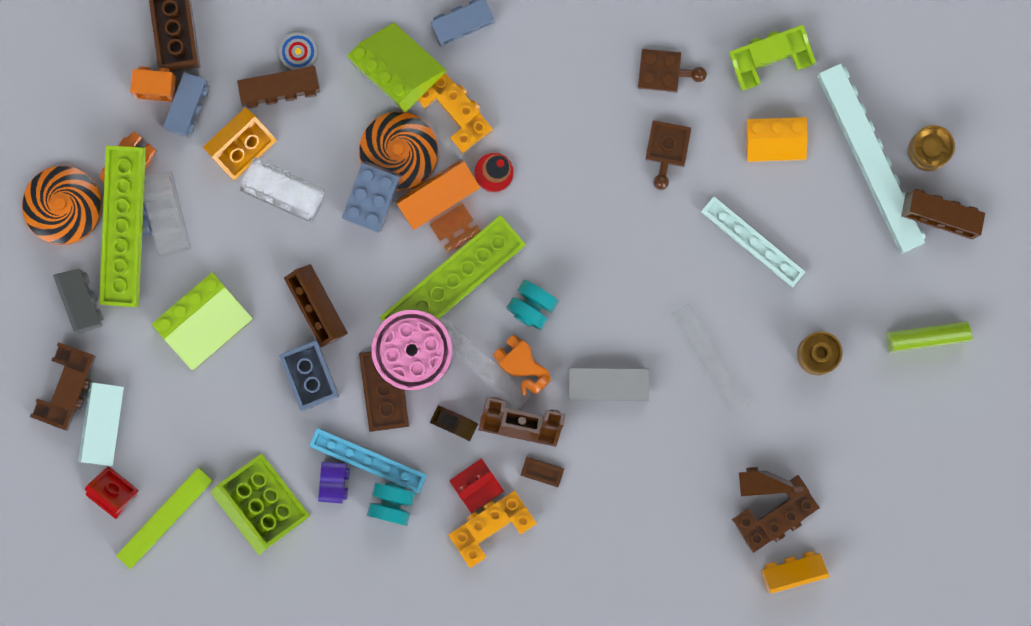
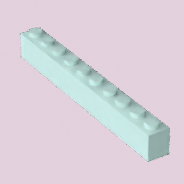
(870, 157)

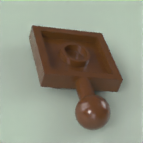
(662, 71)
(667, 146)

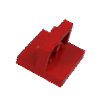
(476, 486)
(111, 492)

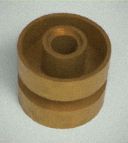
(931, 148)
(819, 353)

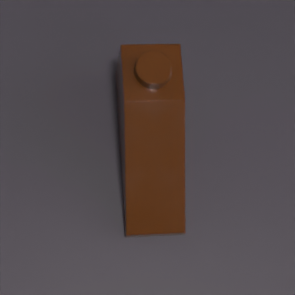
(764, 482)

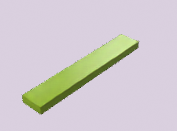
(164, 518)

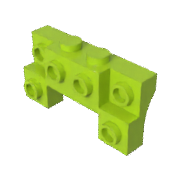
(770, 50)

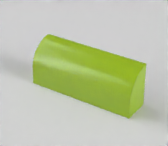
(929, 336)

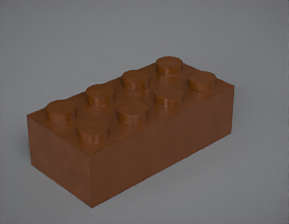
(174, 34)

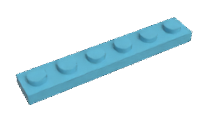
(368, 460)

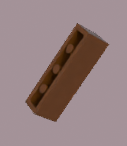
(278, 86)
(943, 214)
(315, 305)

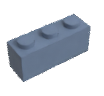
(462, 21)
(186, 105)

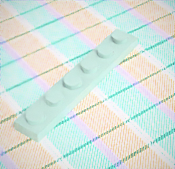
(753, 242)

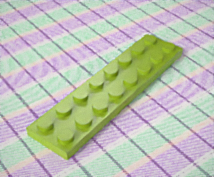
(122, 226)
(462, 271)

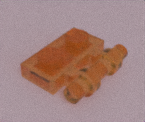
(452, 222)

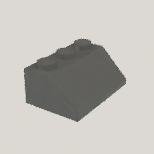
(78, 300)

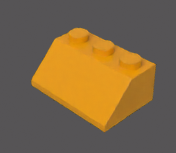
(776, 139)
(239, 143)
(794, 572)

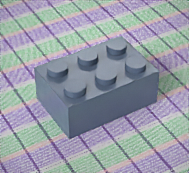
(371, 196)
(309, 376)

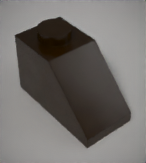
(454, 423)

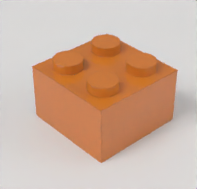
(153, 85)

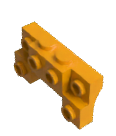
(460, 109)
(487, 523)

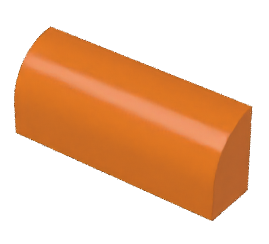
(437, 194)

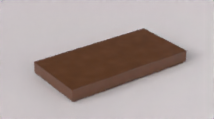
(384, 402)

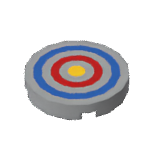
(298, 51)

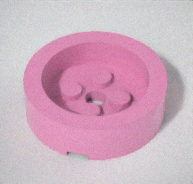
(433, 346)

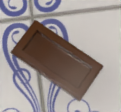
(542, 472)

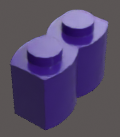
(332, 482)

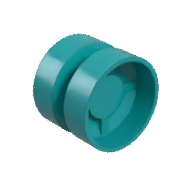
(529, 309)
(392, 498)

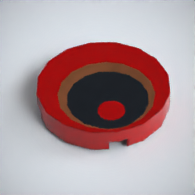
(494, 172)

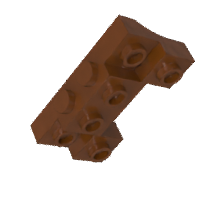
(69, 389)
(520, 424)
(778, 521)

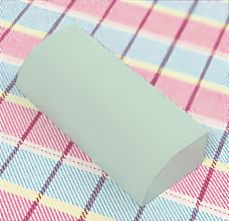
(100, 424)

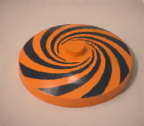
(402, 146)
(62, 205)

